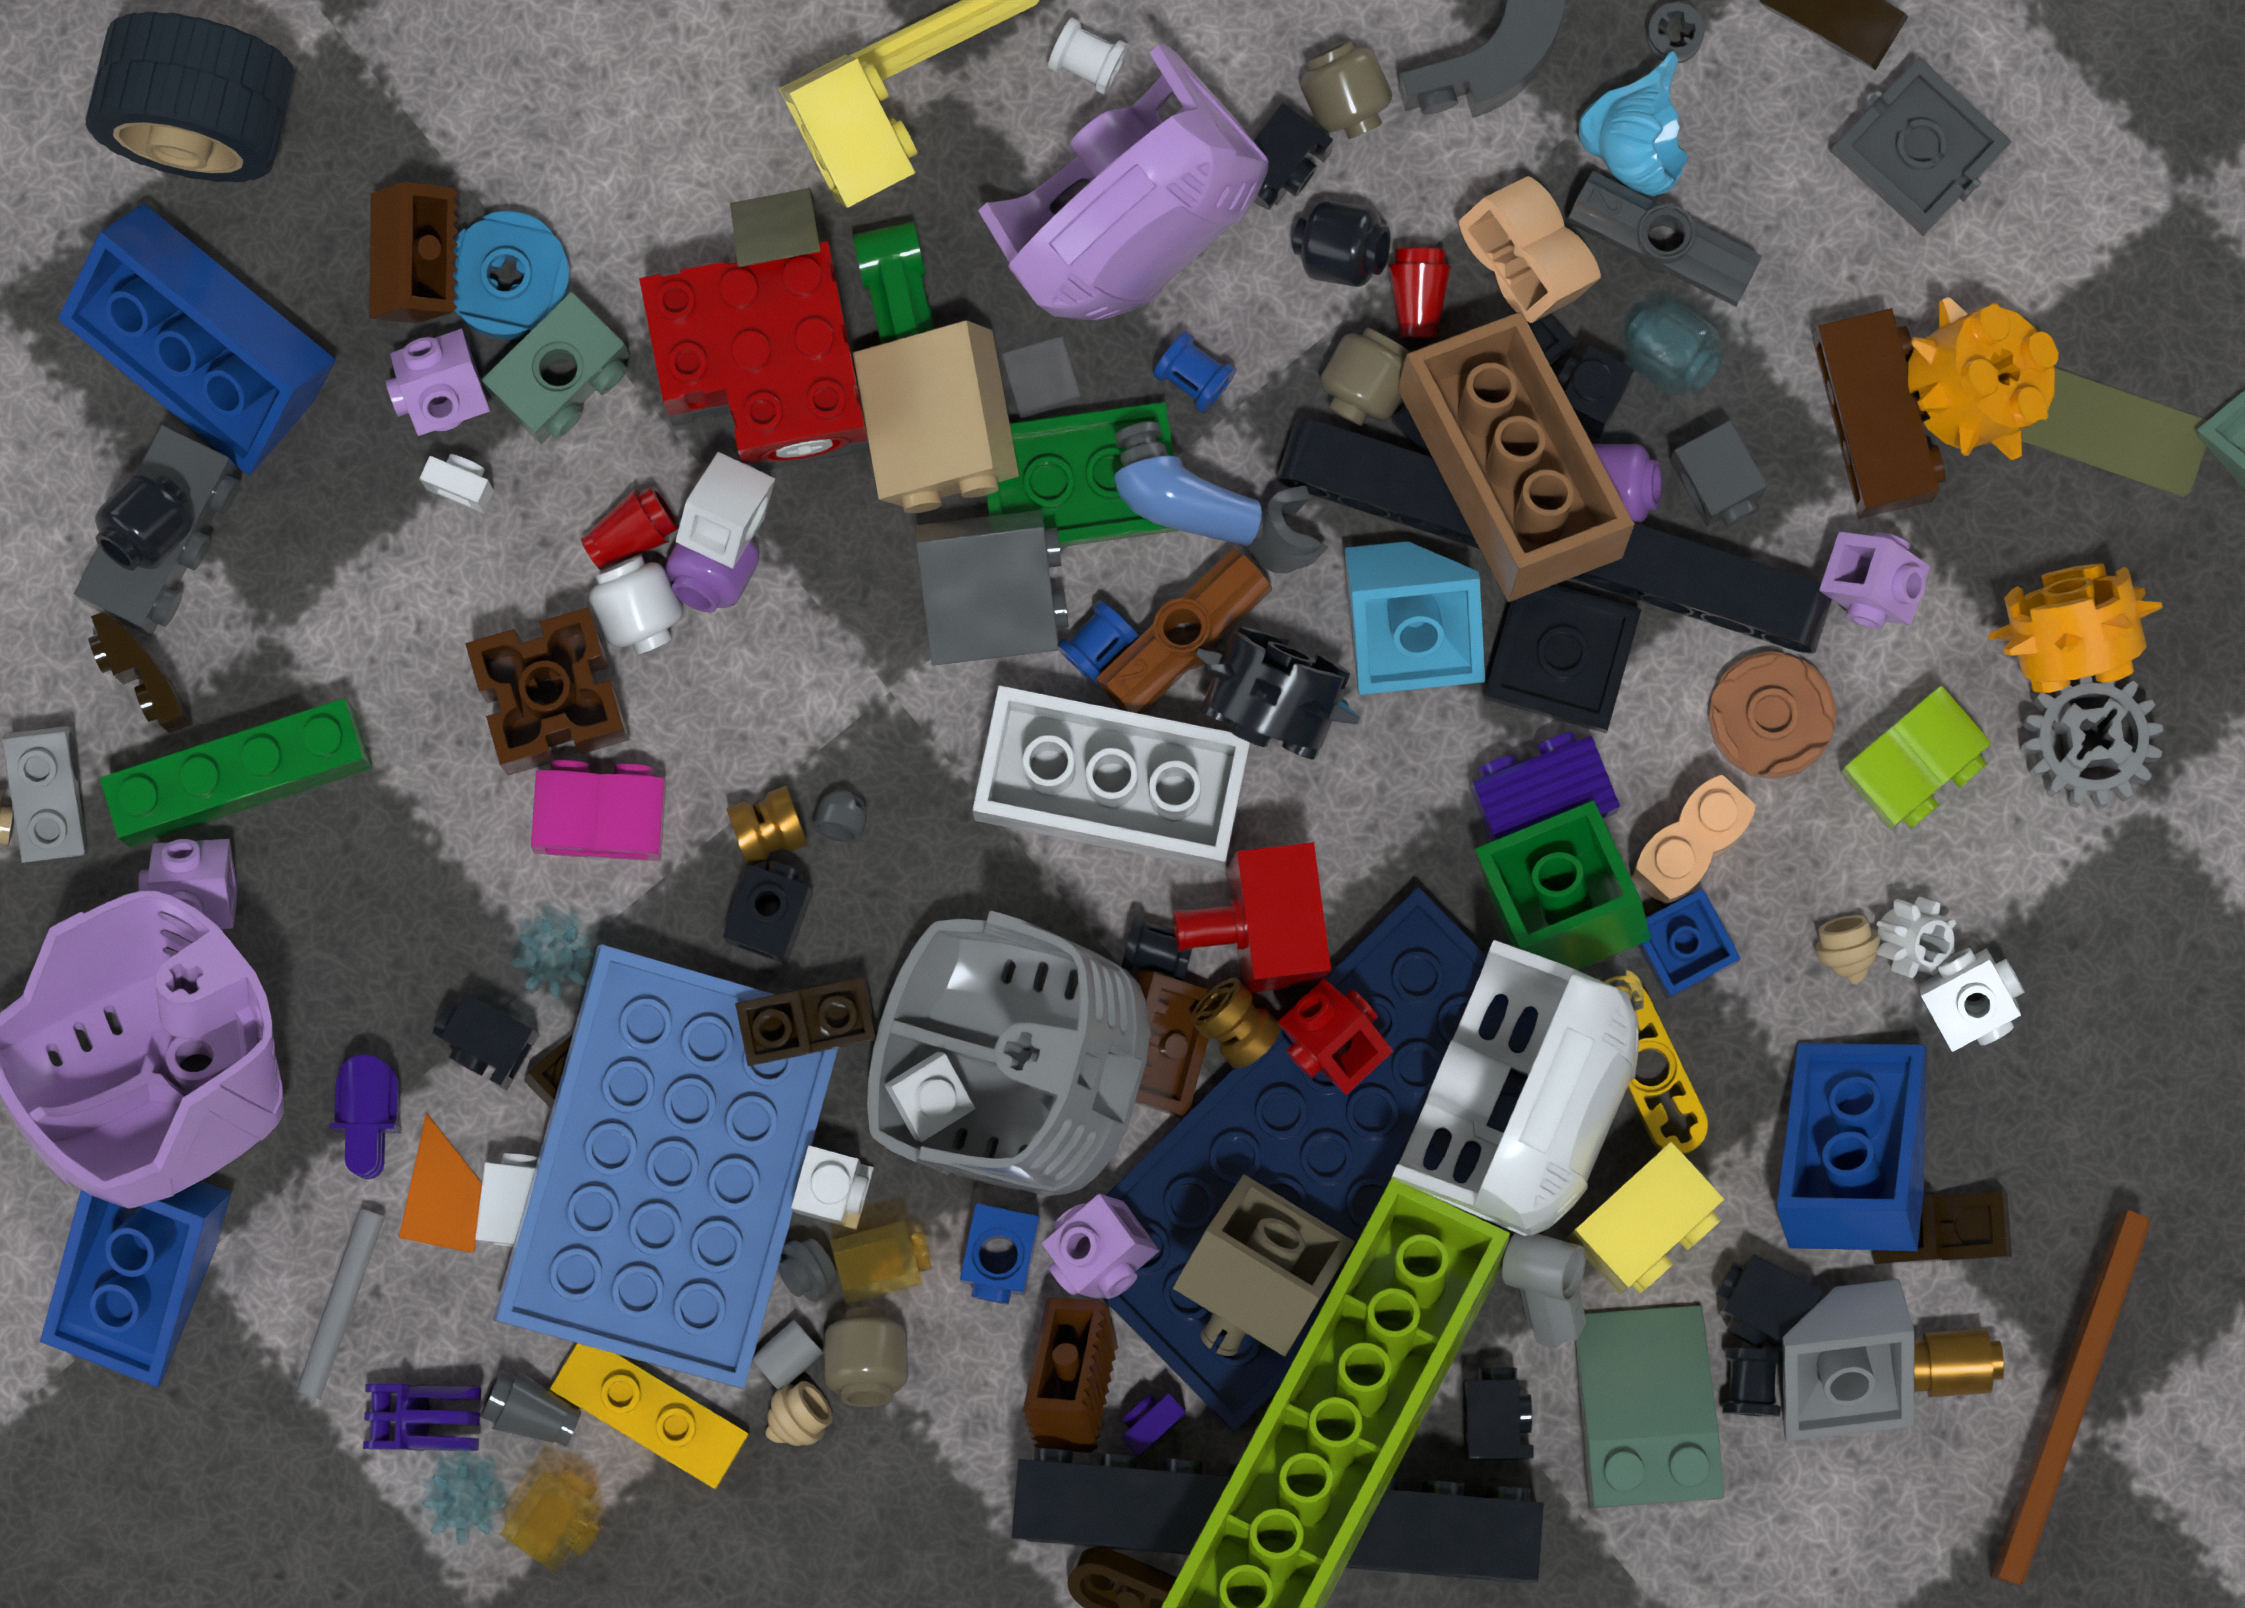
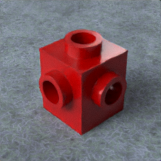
(1334, 1036)

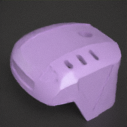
(1150, 202)
(125, 1112)

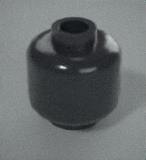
(1342, 243)
(143, 522)

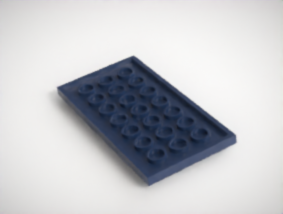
(1308, 1143)

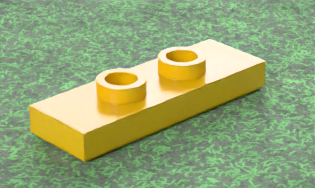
(650, 1413)

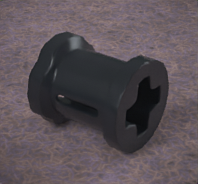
(1155, 949)
(1752, 1382)

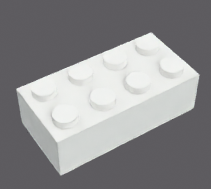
(1111, 778)

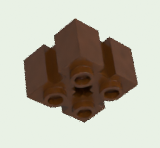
(511, 674)

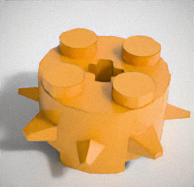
(1983, 377)
(2076, 627)

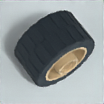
(190, 97)

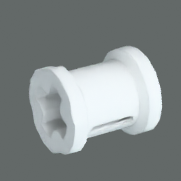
(1088, 55)

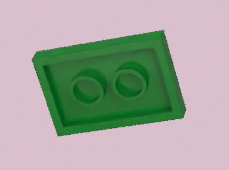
(1070, 472)

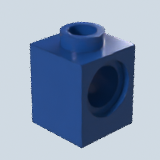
(992, 1224)

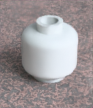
(635, 604)

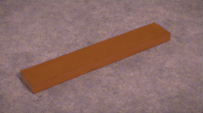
(2071, 1398)

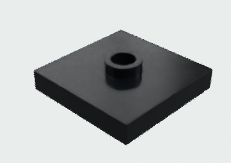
(1563, 656)

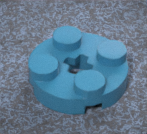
(537, 257)

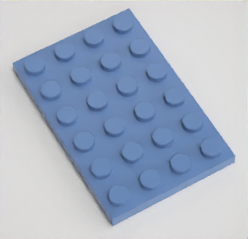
(663, 1175)

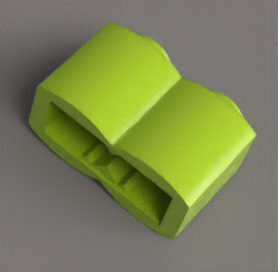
(1917, 759)

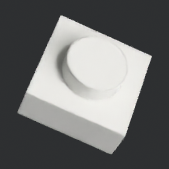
(458, 481)
(929, 1096)

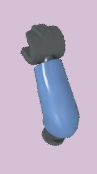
(1175, 498)

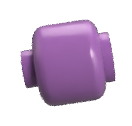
(1633, 476)
(707, 583)

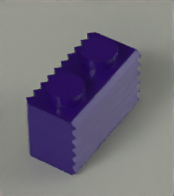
(1556, 781)

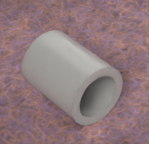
(786, 1355)

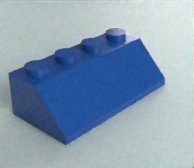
(194, 337)

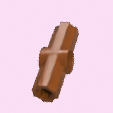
(1212, 605)

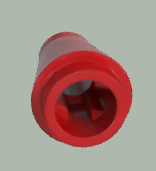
(1419, 290)
(631, 528)

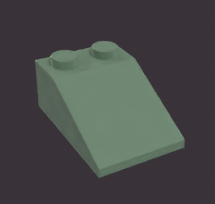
(1648, 1408)

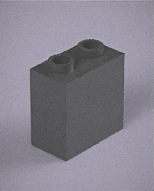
(990, 587)

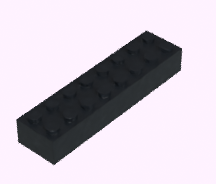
(1167, 1510)

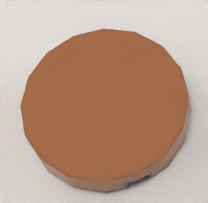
(1759, 735)

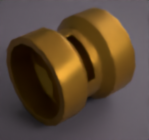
(766, 826)
(1235, 1023)

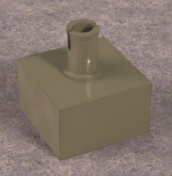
(1261, 1269)

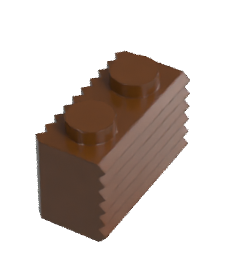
(412, 252)
(1070, 1375)

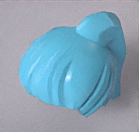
(1638, 132)

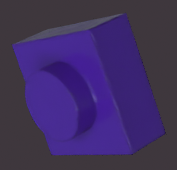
(1150, 1422)

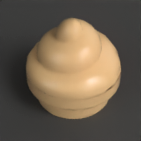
(1848, 947)
(798, 1415)

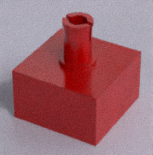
(1270, 919)

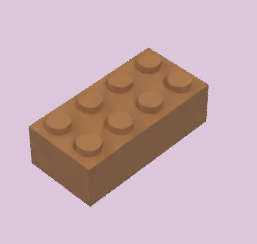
(1515, 456)

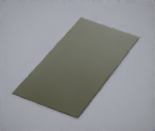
(774, 227)
(2120, 434)

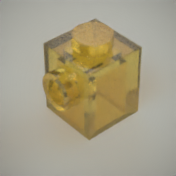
(555, 1519)

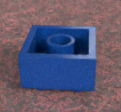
(1687, 944)

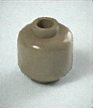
(1346, 89)
(1365, 376)
(865, 1357)

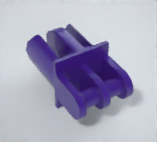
(366, 1112)
(415, 1416)

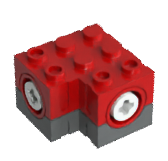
(759, 348)

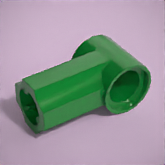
(893, 272)

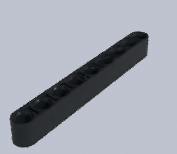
(1653, 569)

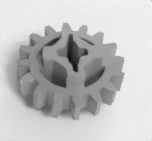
(2116, 755)

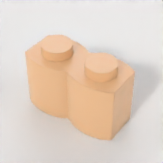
(1529, 249)
(1703, 831)

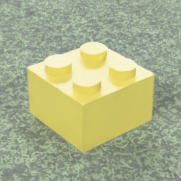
(848, 129)
(1646, 1219)

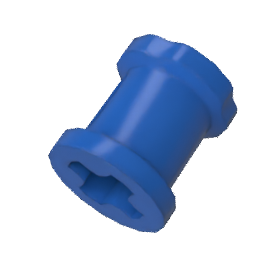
(1194, 372)
(1097, 641)

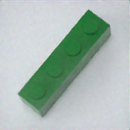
(235, 773)

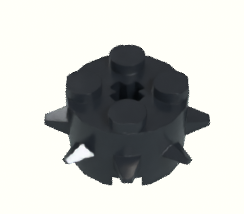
(1275, 692)

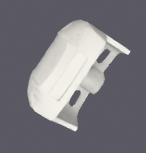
(1575, 1082)

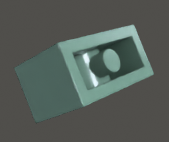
(564, 334)

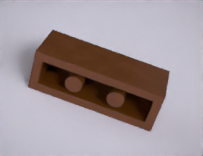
(1876, 414)

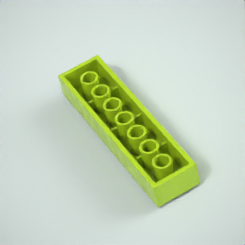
(1346, 1408)

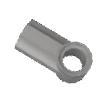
(1549, 1284)

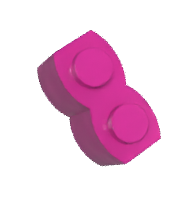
(598, 813)

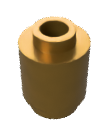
(1957, 1363)

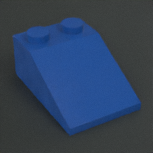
(1855, 1148)
(133, 1279)

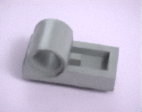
(45, 793)

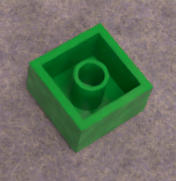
(1564, 889)

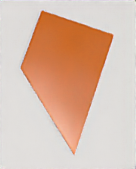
(441, 1195)

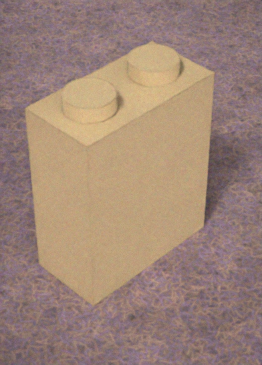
(936, 416)

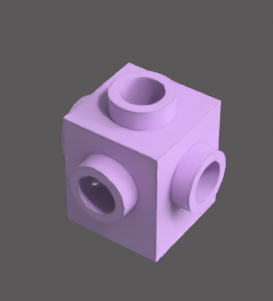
(437, 383)
(1875, 579)
(196, 874)
(1098, 1248)

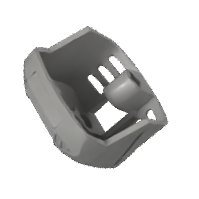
(1040, 1068)

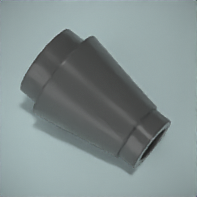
(529, 1409)

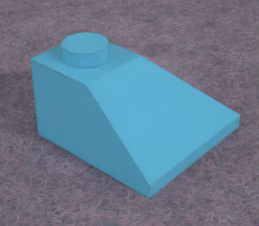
(1413, 618)

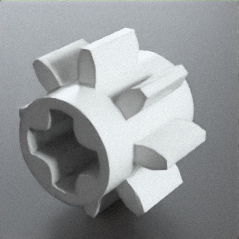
(1916, 937)

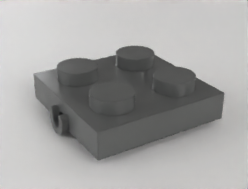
(1921, 146)

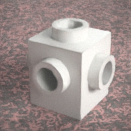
(1967, 1020)

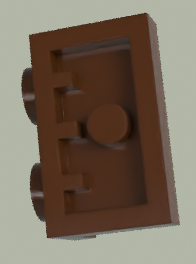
(1174, 1045)

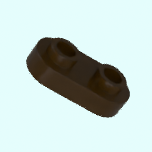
(1117, 1581)

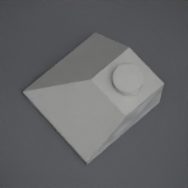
(1850, 1364)

